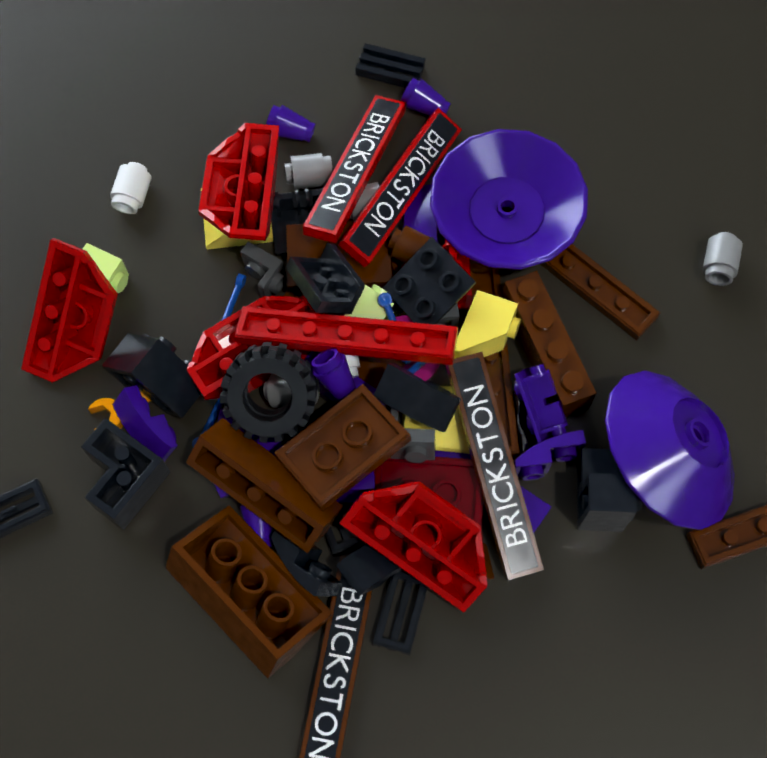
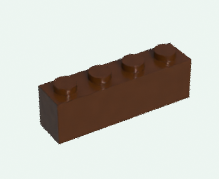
(549, 343)
(260, 484)

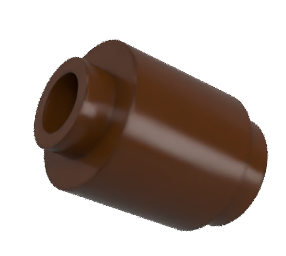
(406, 243)

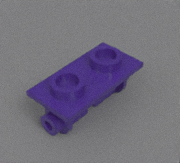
(541, 417)

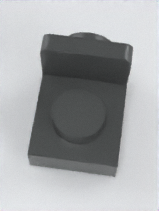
(265, 268)

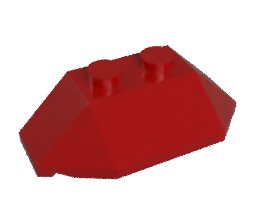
(242, 182)
(69, 314)
(219, 348)
(424, 539)

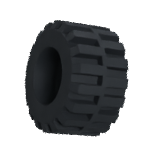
(262, 421)

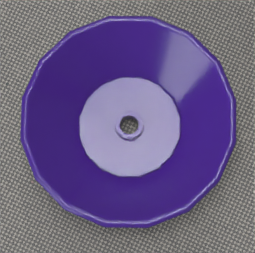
(512, 172)
(670, 450)

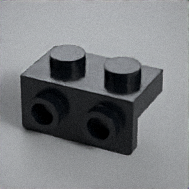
(327, 281)

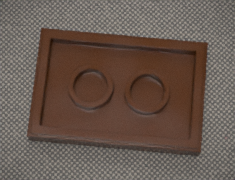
(301, 245)
(343, 446)

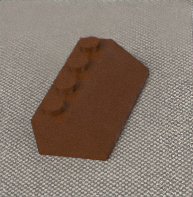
(247, 590)

